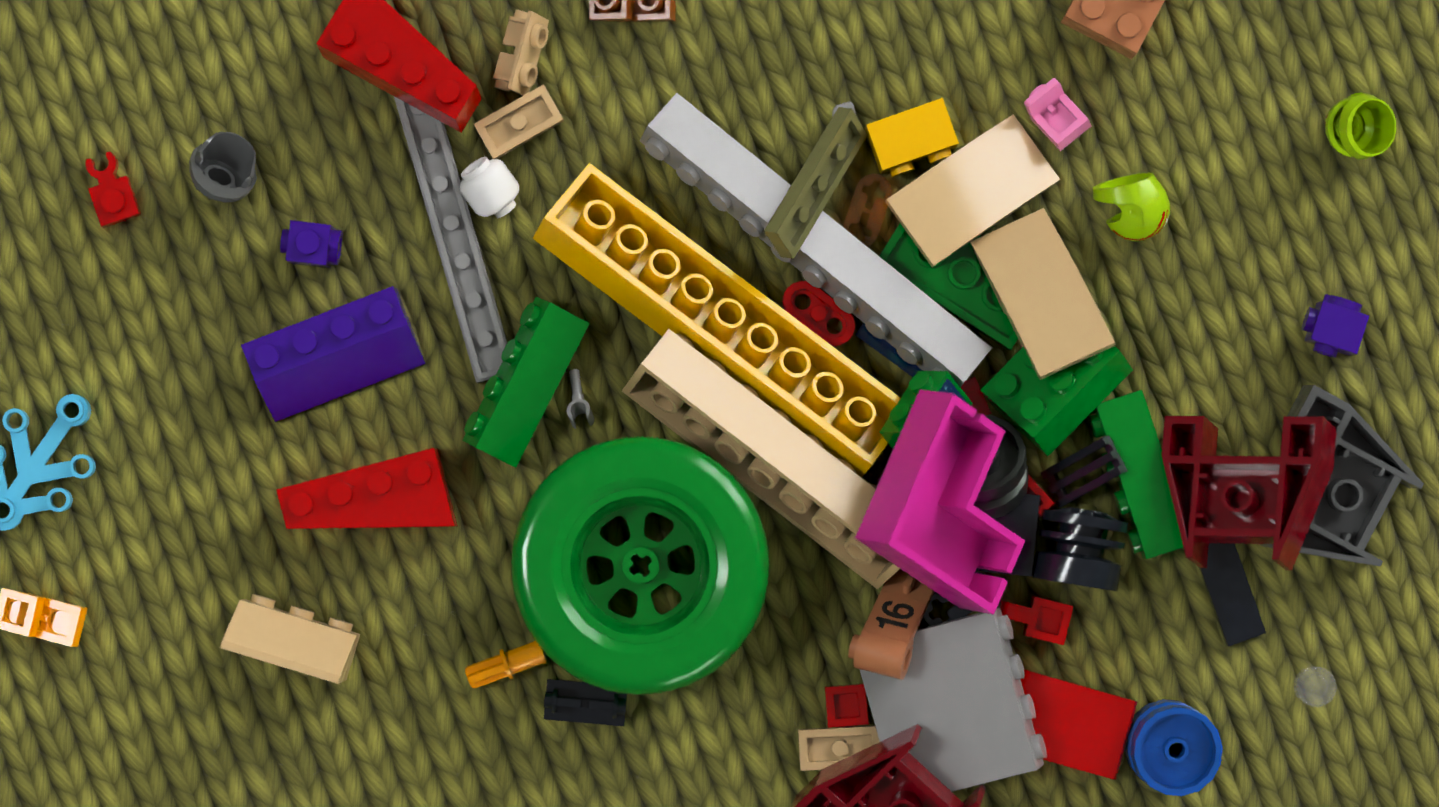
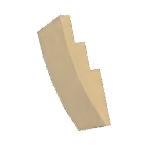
(972, 190)
(1042, 293)

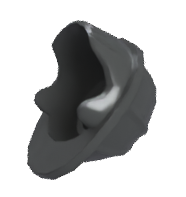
(224, 167)

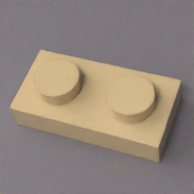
(518, 122)
(830, 745)

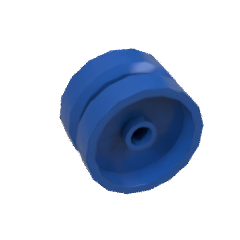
(1190, 763)

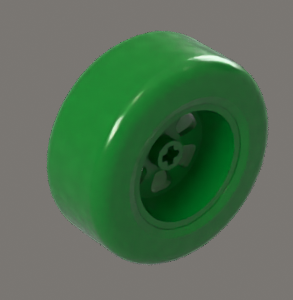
(573, 616)

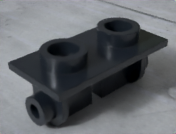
(583, 703)

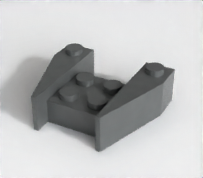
(1360, 483)

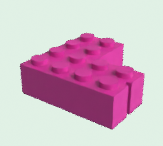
(926, 507)

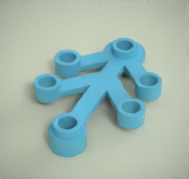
(33, 468)

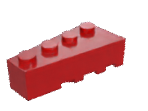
(392, 55)
(382, 494)

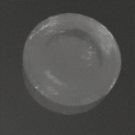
(1315, 686)

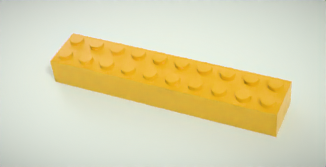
(685, 289)

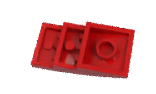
(1080, 724)

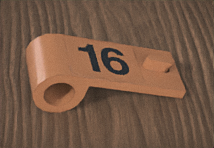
(889, 631)

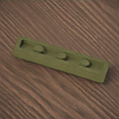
(815, 183)

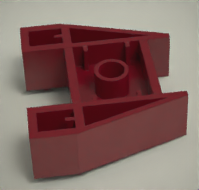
(1247, 495)
(882, 778)

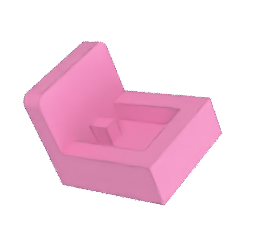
(1056, 114)

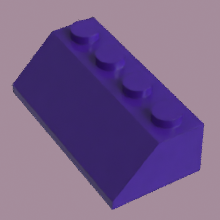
(333, 354)

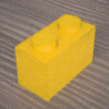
(912, 137)

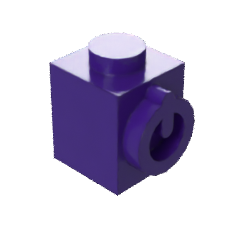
(311, 244)
(1335, 326)

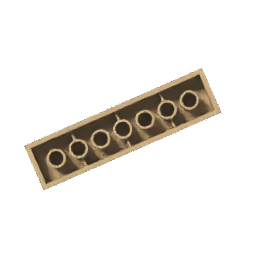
(759, 449)

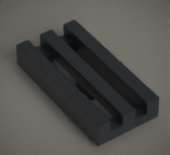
(1058, 486)

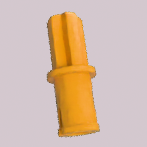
(505, 664)

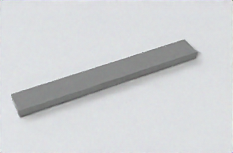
(455, 240)

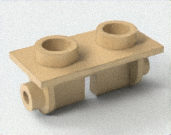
(527, 34)

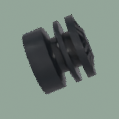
(1080, 549)

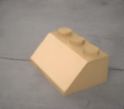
(291, 639)

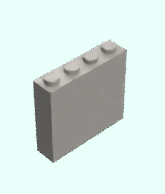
(965, 699)

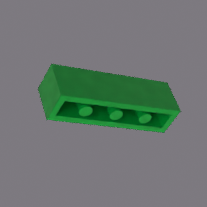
(525, 381)
(1145, 486)

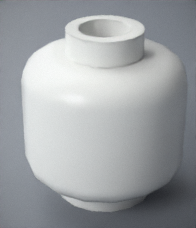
(489, 187)

